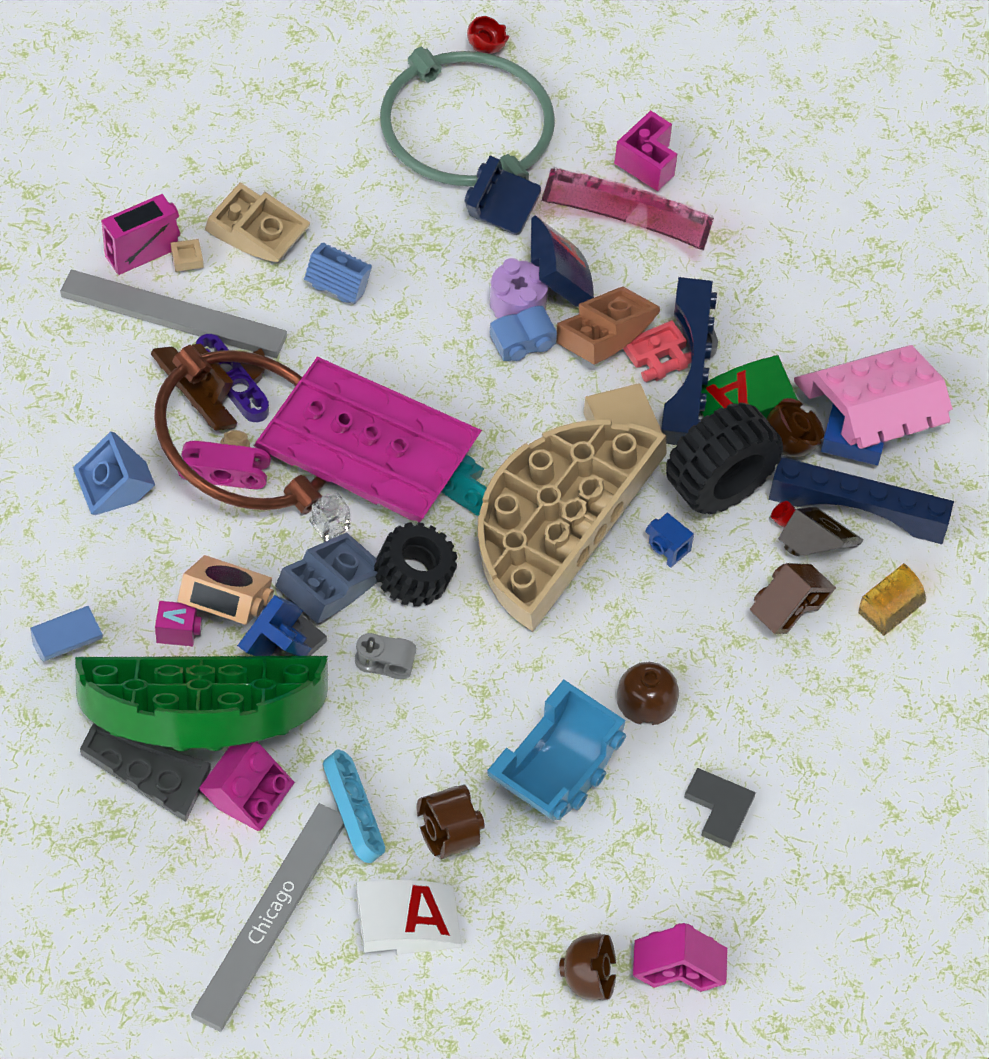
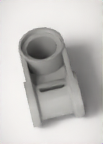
(387, 656)

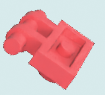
(655, 344)

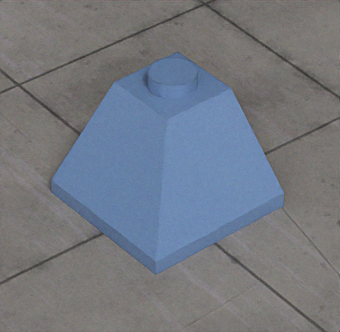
(112, 475)

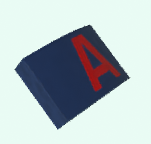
(560, 263)

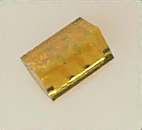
(892, 599)

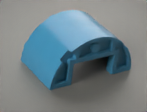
(561, 753)

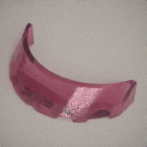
(628, 205)

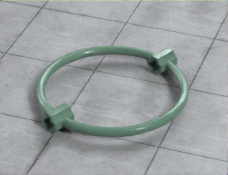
(427, 68)

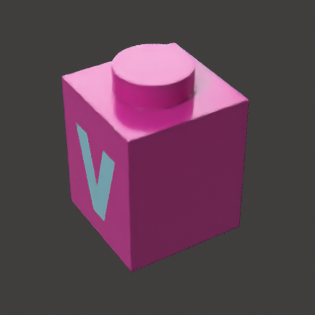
(177, 624)

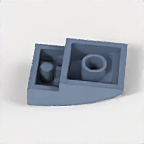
(329, 577)

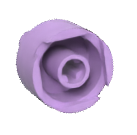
(516, 288)

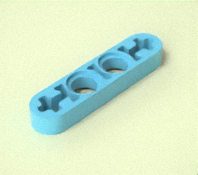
(365, 834)

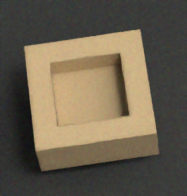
(187, 255)

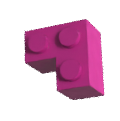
(646, 151)
(680, 955)

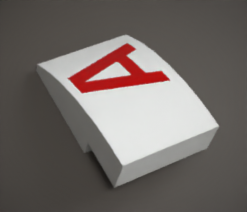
(407, 916)

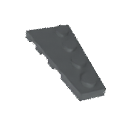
(152, 770)

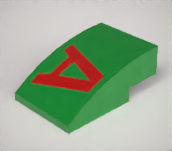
(755, 383)

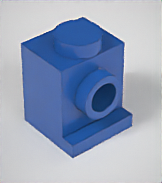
(670, 538)

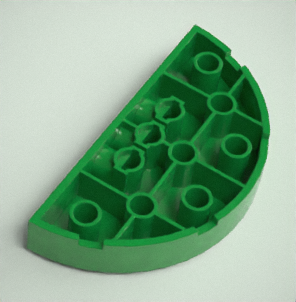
(200, 698)

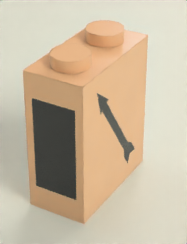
(225, 589)

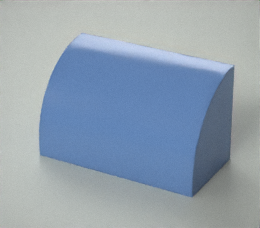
(65, 633)

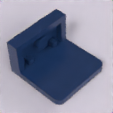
(501, 197)

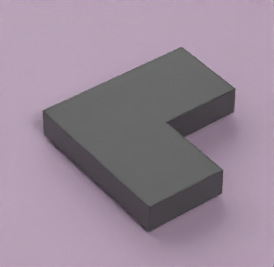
(725, 799)

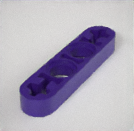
(239, 375)

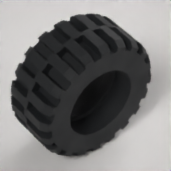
(724, 458)

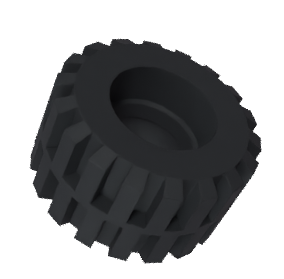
(428, 548)

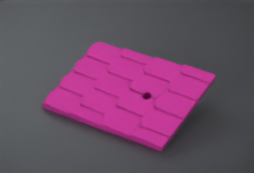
(368, 439)

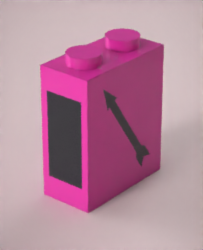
(140, 233)

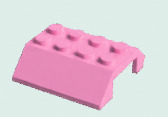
(882, 395)

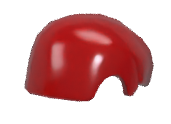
(487, 35)

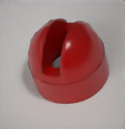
(782, 513)

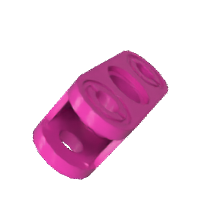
(227, 464)

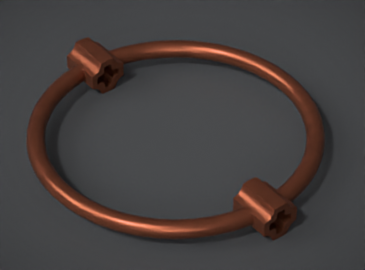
(195, 367)

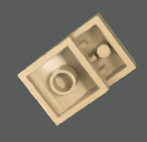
(256, 224)

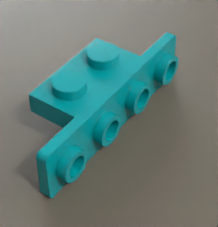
(463, 485)

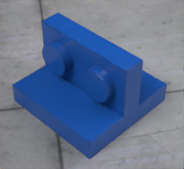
(274, 630)

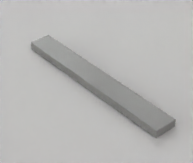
(172, 313)

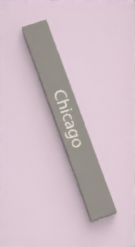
(268, 918)

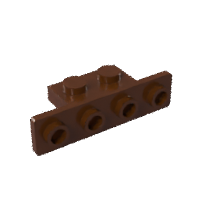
(205, 395)

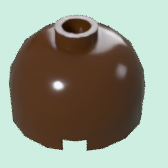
(799, 430)
(647, 693)
(588, 967)

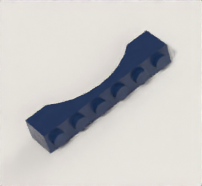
(692, 312)
(915, 512)

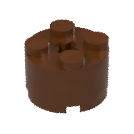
(450, 821)

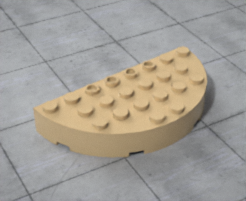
(556, 506)

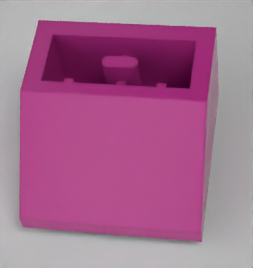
(247, 784)

